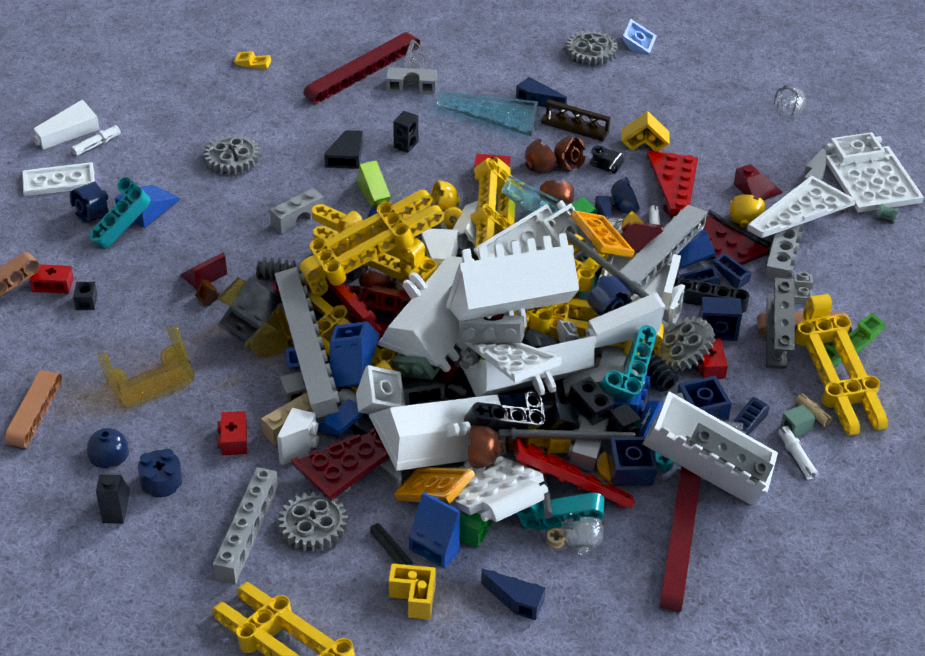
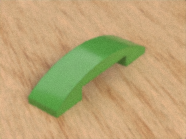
(865, 333)

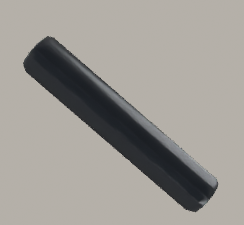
(390, 545)

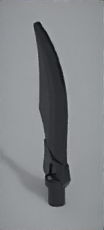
(759, 240)

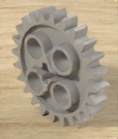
(591, 47)
(222, 152)
(686, 343)
(313, 521)

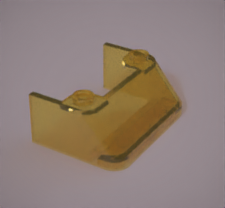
(272, 336)
(171, 376)

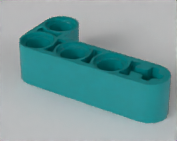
(121, 215)
(634, 361)
(563, 508)

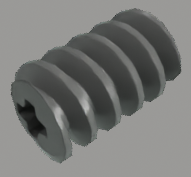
(268, 269)

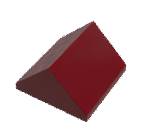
(209, 270)

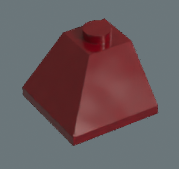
(754, 182)
(640, 234)

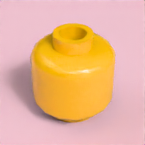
(451, 211)

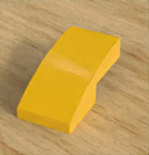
(249, 60)
(553, 445)

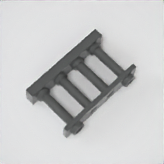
(780, 323)
(730, 452)

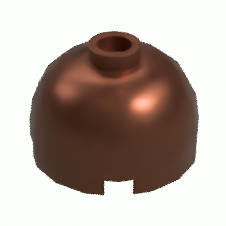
(569, 150)
(539, 157)
(560, 191)
(375, 278)
(484, 446)

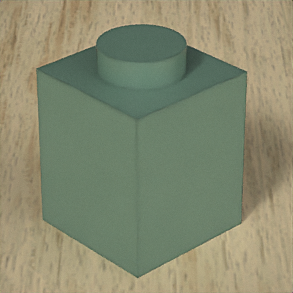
(799, 420)

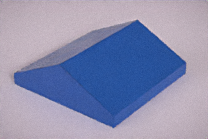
(697, 250)
(342, 420)

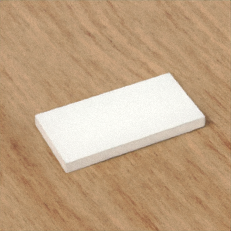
(56, 178)

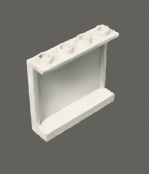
(661, 284)

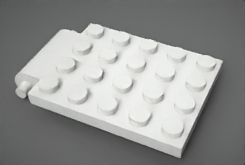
(870, 173)
(536, 225)
(500, 490)

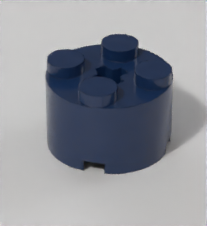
(89, 202)
(608, 295)
(160, 472)

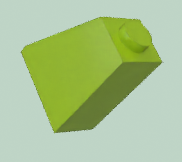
(372, 183)

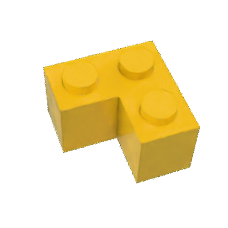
(645, 130)
(416, 585)

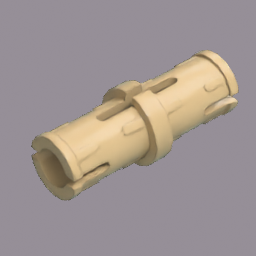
(820, 415)

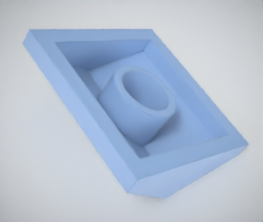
(638, 38)

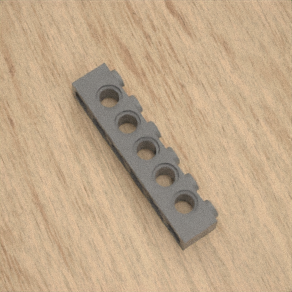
(783, 252)
(245, 526)

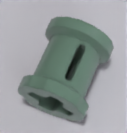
(887, 213)

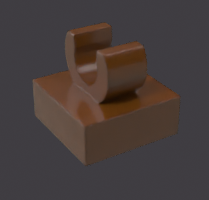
(206, 293)

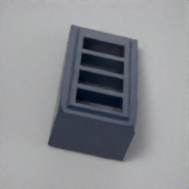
(602, 204)
(709, 273)
(736, 280)
(755, 407)

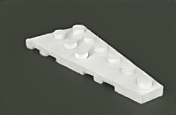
(804, 203)
(516, 359)

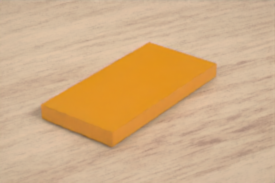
(602, 234)
(437, 482)

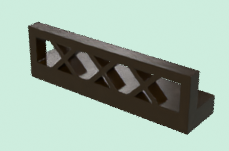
(576, 124)

